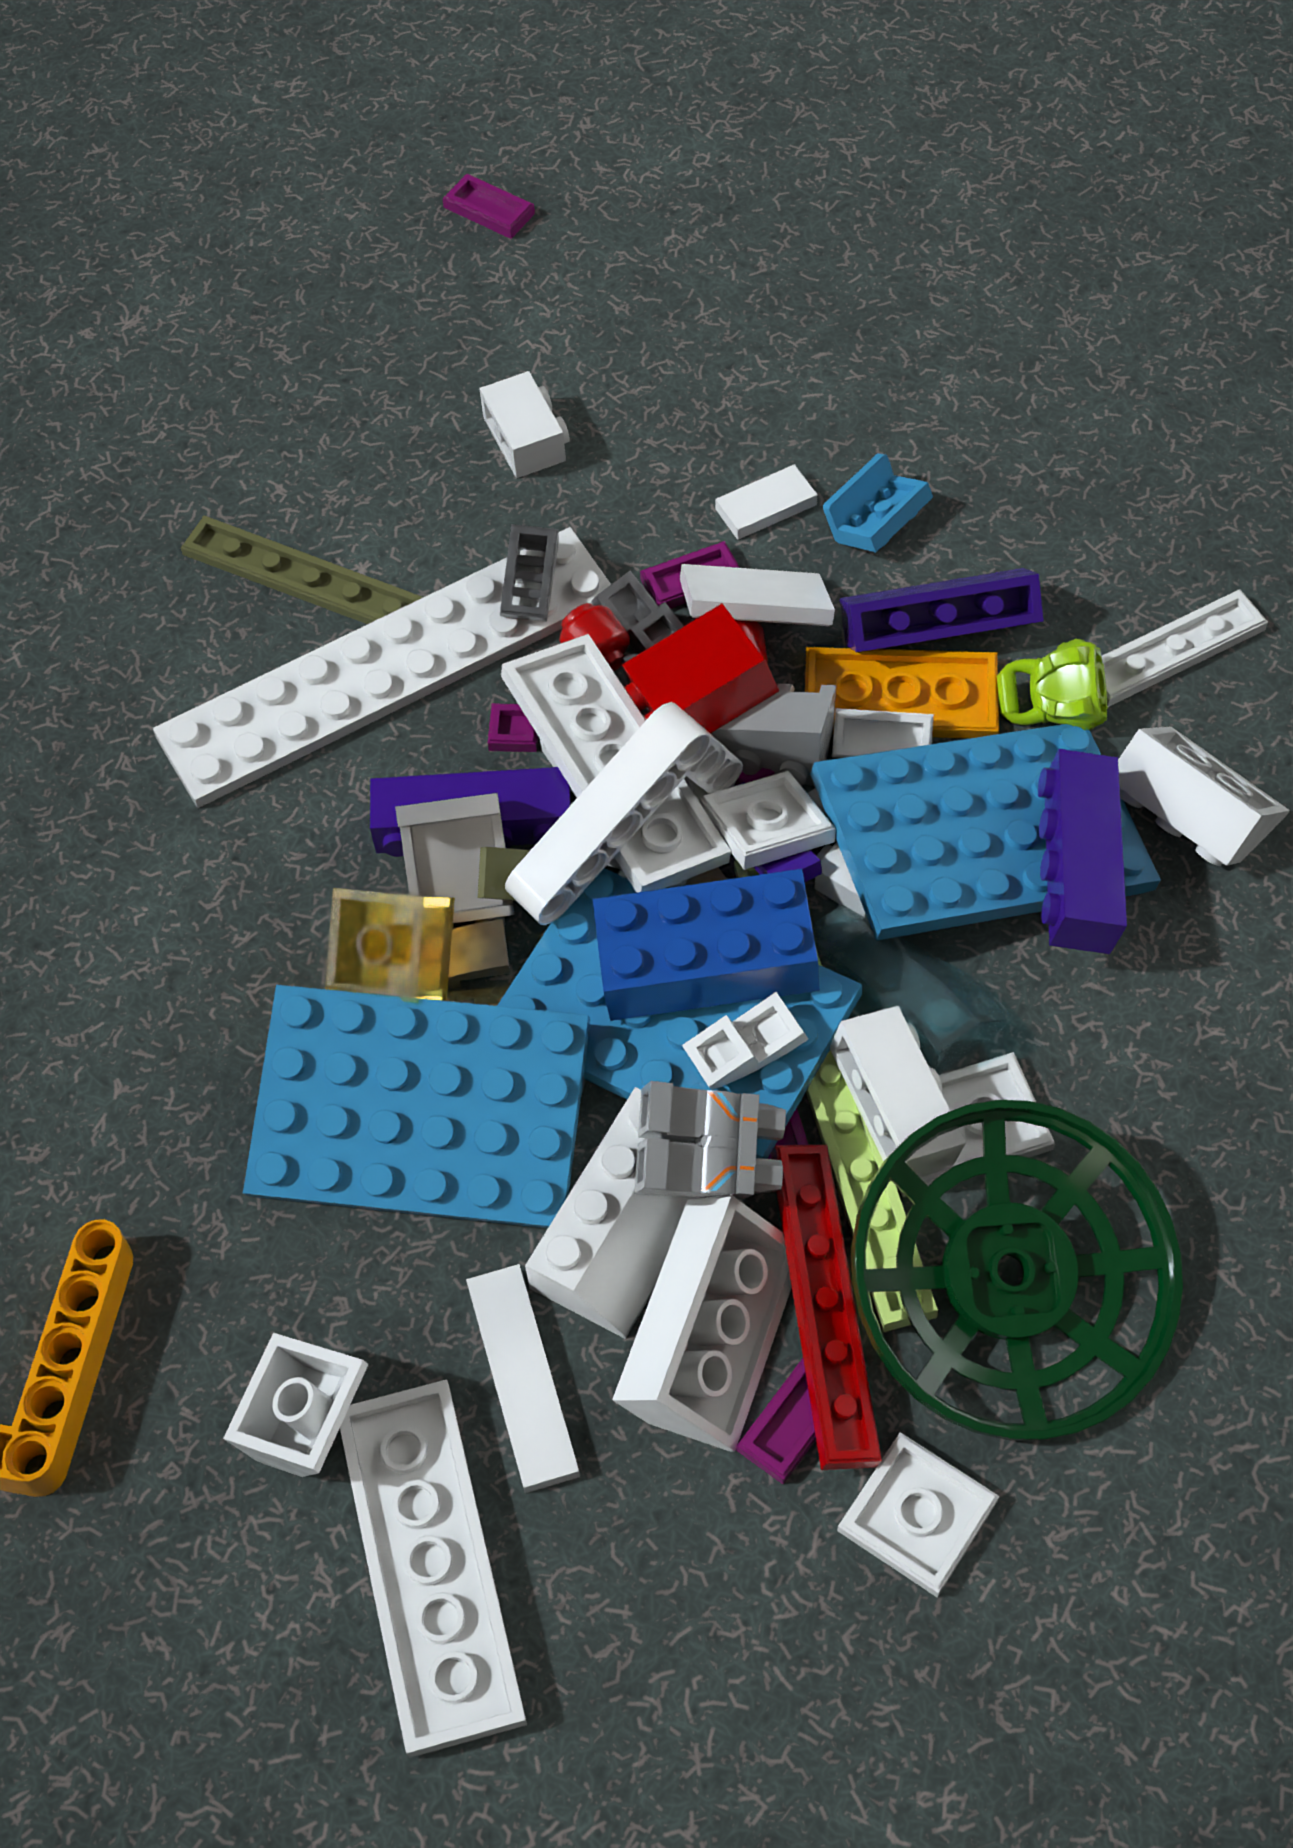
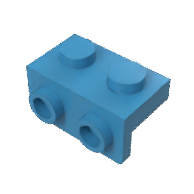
(874, 505)

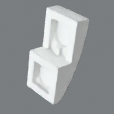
(747, 1044)

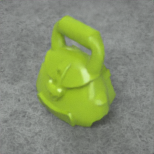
(1064, 687)

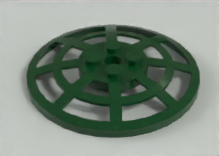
(1047, 1264)

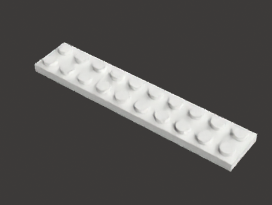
(367, 674)

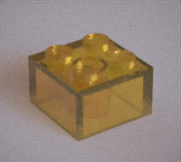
(390, 943)

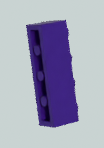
(941, 609)
(527, 799)
(1082, 852)

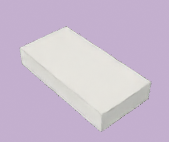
(766, 502)
(878, 731)

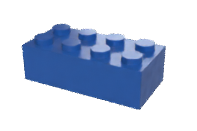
(706, 944)

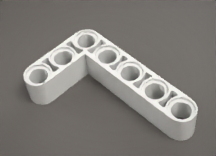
(616, 806)

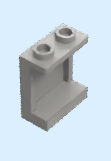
(444, 852)

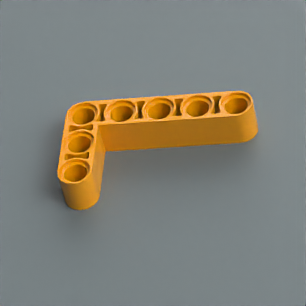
(68, 1382)

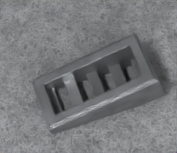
(529, 539)

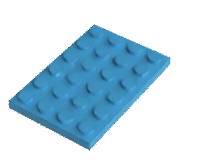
(954, 829)
(631, 1052)
(418, 1106)

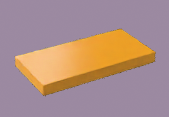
(949, 684)

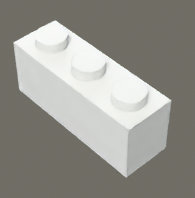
(894, 1086)

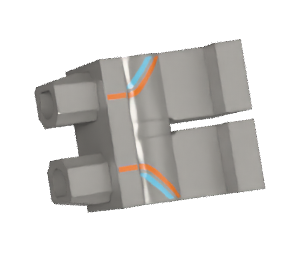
(724, 1140)

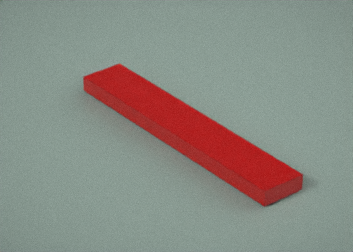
(826, 1310)

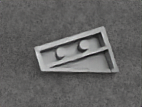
(783, 732)

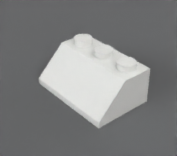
(1196, 795)

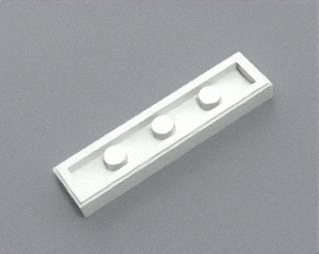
(1180, 645)
(523, 1379)

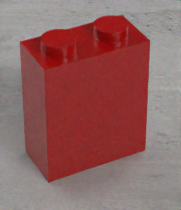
(703, 669)

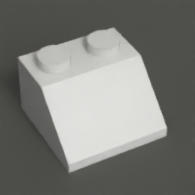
(295, 1405)

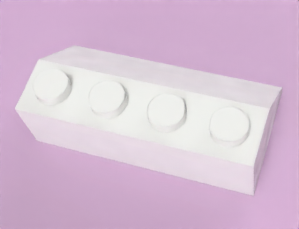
(605, 1239)
(708, 1323)

